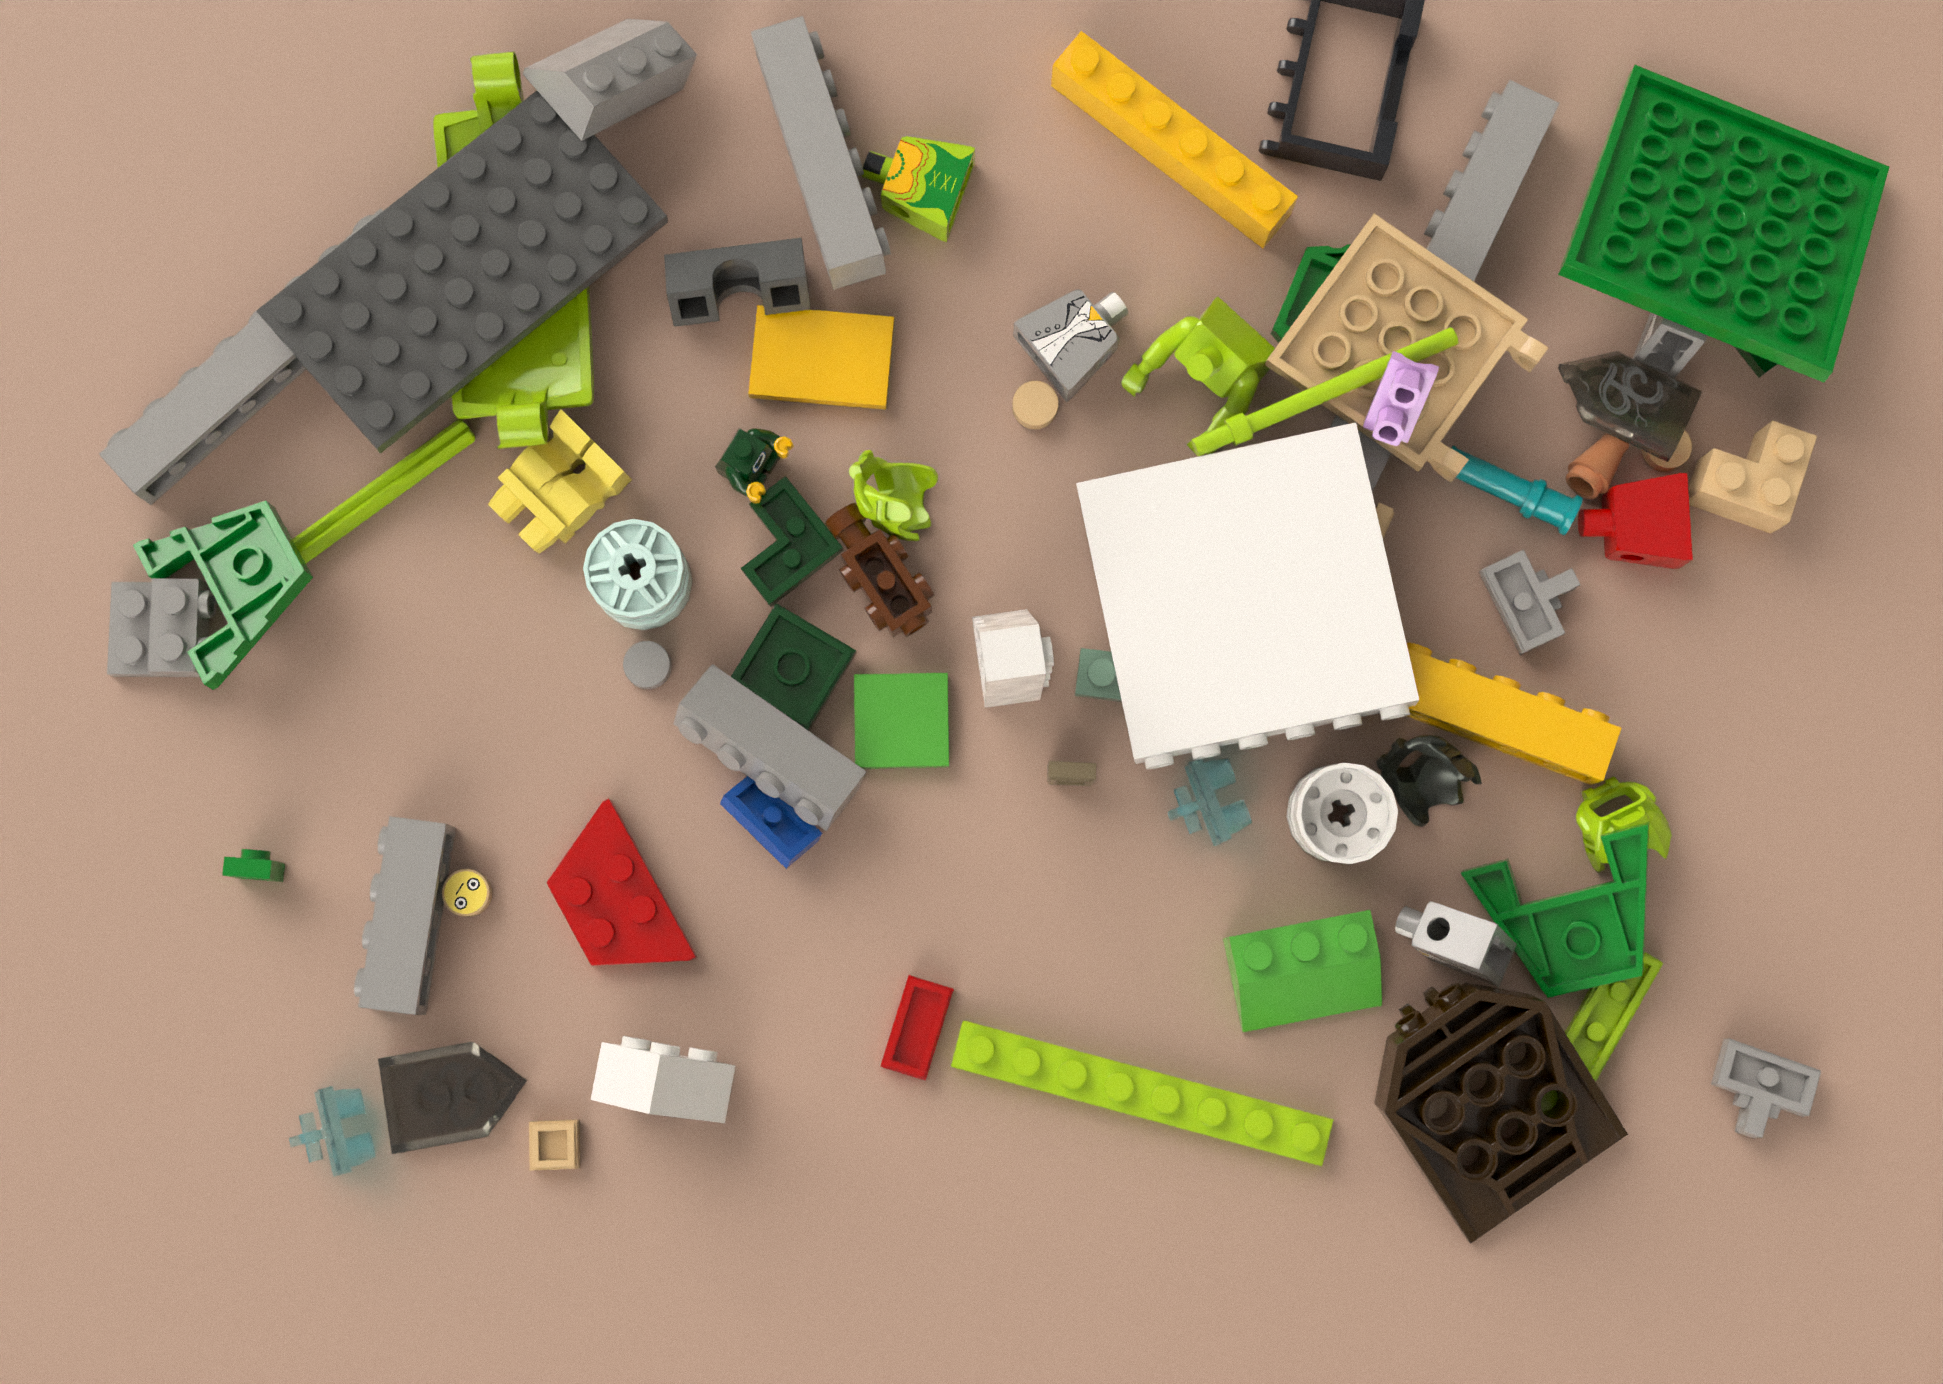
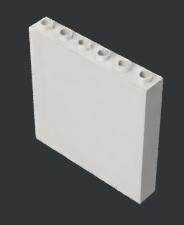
(1247, 596)

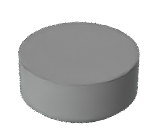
(647, 665)

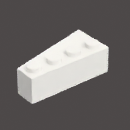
(1012, 657)

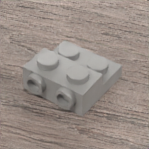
(156, 626)

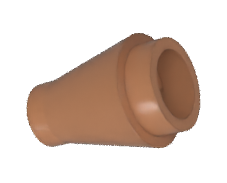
(1595, 468)

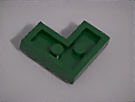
(800, 546)

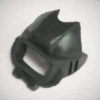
(1431, 779)

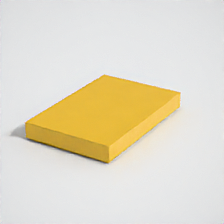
(822, 358)

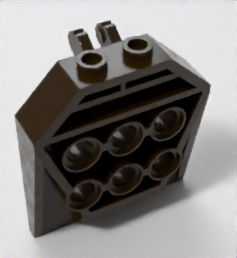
(1436, 1056)

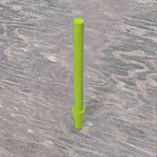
(1241, 427)

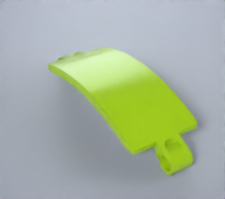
(556, 359)

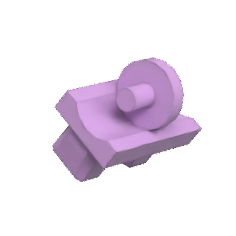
(1399, 399)

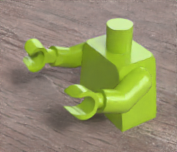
(1216, 351)

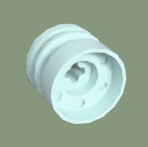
(664, 572)

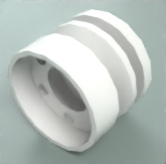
(1366, 825)

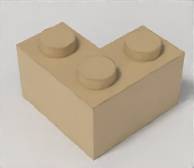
(1758, 488)

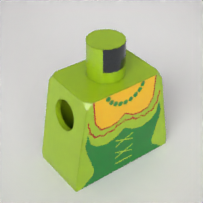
(923, 182)

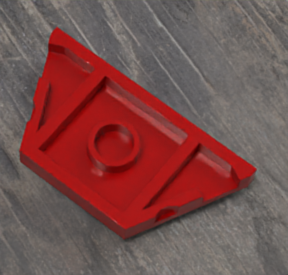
(615, 899)

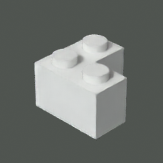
(662, 1080)

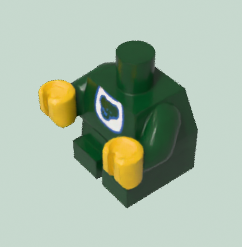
(750, 457)

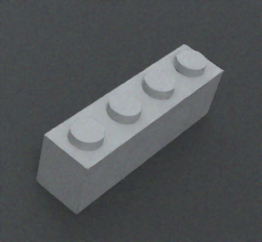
(768, 748)
(405, 916)

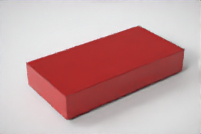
(917, 1027)

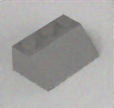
(613, 74)

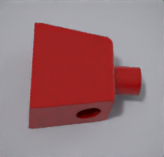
(1644, 522)

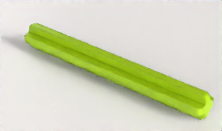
(383, 489)

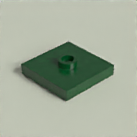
(793, 665)

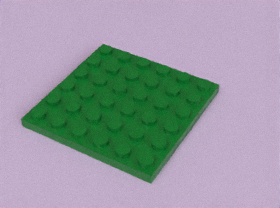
(1727, 223)

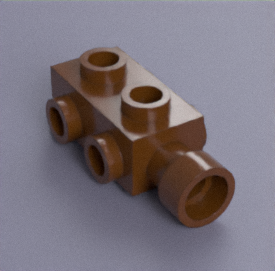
(888, 585)

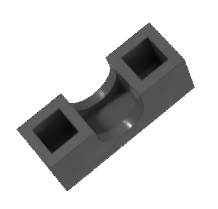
(705, 277)

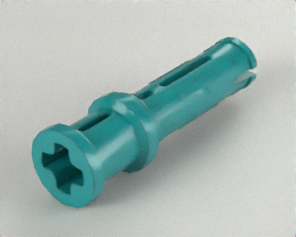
(1532, 497)

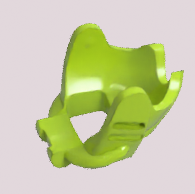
(900, 497)
(1636, 813)

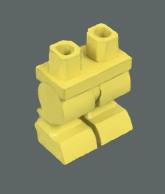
(548, 487)

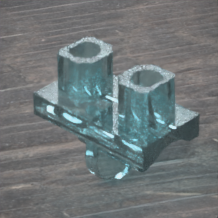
(1204, 780)
(342, 1151)

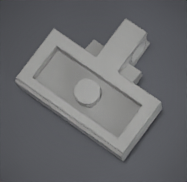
(1527, 599)
(1763, 1085)

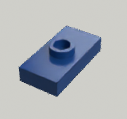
(770, 822)

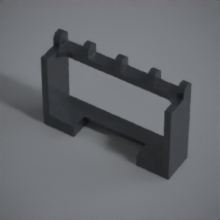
(1333, 156)

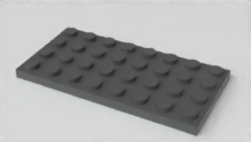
(461, 269)

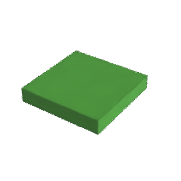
(901, 720)

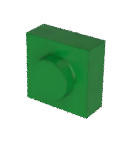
(253, 866)

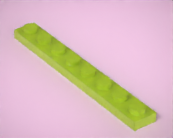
(1142, 1093)

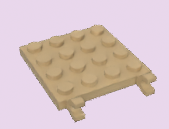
(1389, 297)

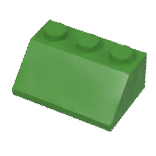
(1305, 970)

